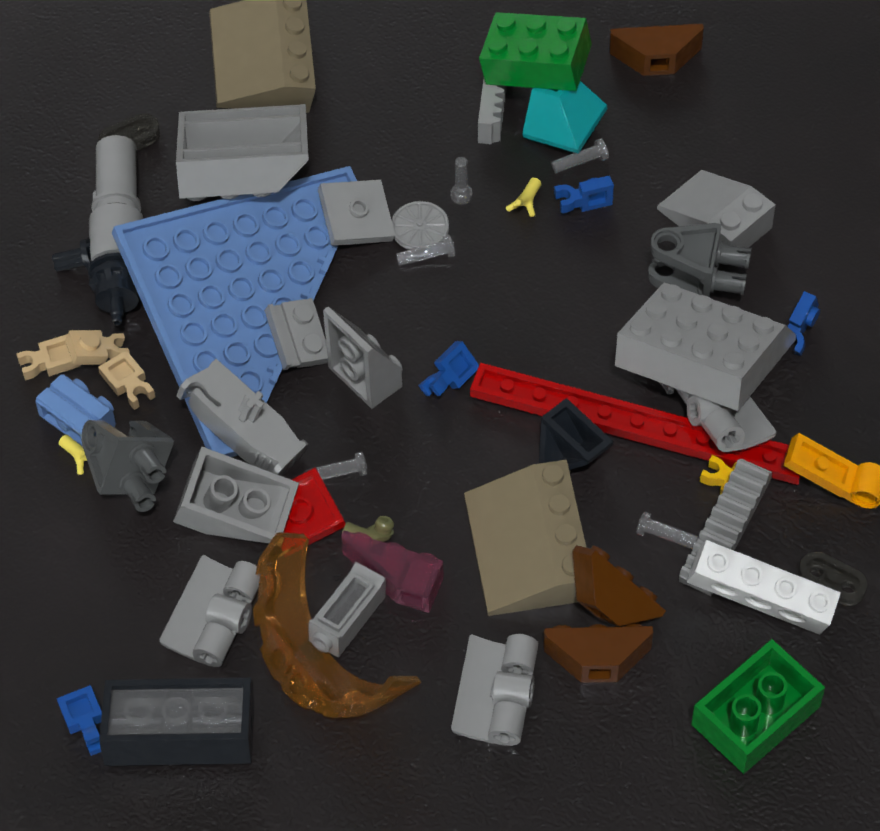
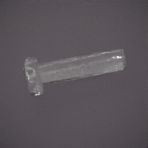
(598, 151)
(461, 192)
(428, 251)
(345, 467)
(664, 531)

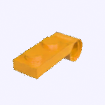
(834, 473)

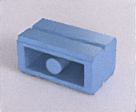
(70, 404)

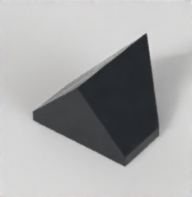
(570, 437)

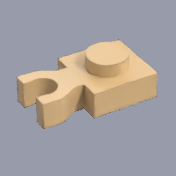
(91, 348)
(52, 356)
(125, 375)

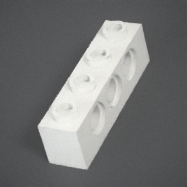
(763, 587)

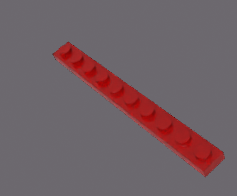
(622, 419)

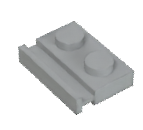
(297, 333)

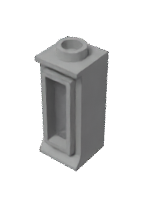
(347, 610)

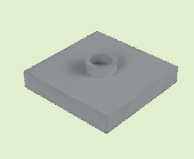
(356, 212)

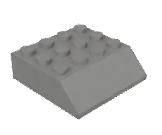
(240, 150)
(701, 345)

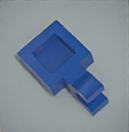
(590, 195)
(804, 315)
(454, 368)
(82, 713)

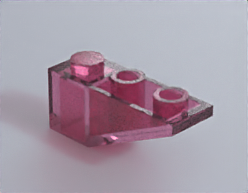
(410, 576)

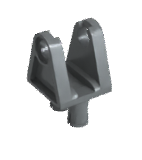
(697, 260)
(127, 463)

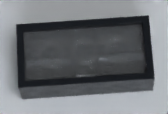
(177, 721)

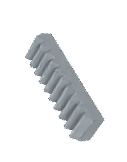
(491, 113)
(731, 512)

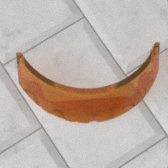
(303, 671)

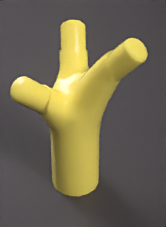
(526, 197)
(75, 450)

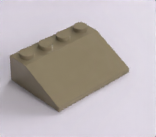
(262, 54)
(526, 538)

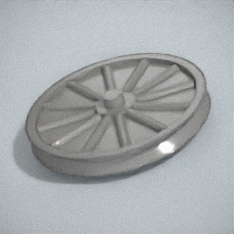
(419, 224)

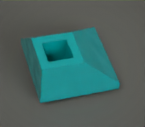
(563, 117)

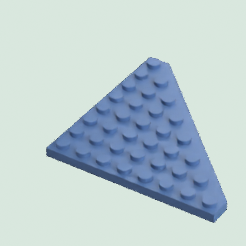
(216, 270)

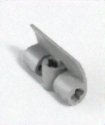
(727, 427)
(212, 611)
(495, 689)

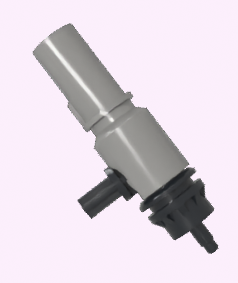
(112, 205)

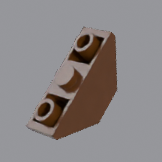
(656, 48)
(610, 590)
(598, 651)

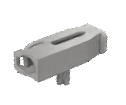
(242, 419)

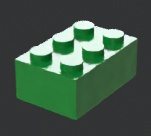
(535, 51)
(757, 706)

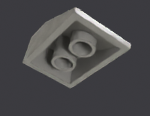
(716, 199)
(360, 360)
(234, 499)

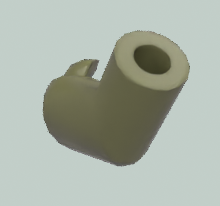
(380, 531)

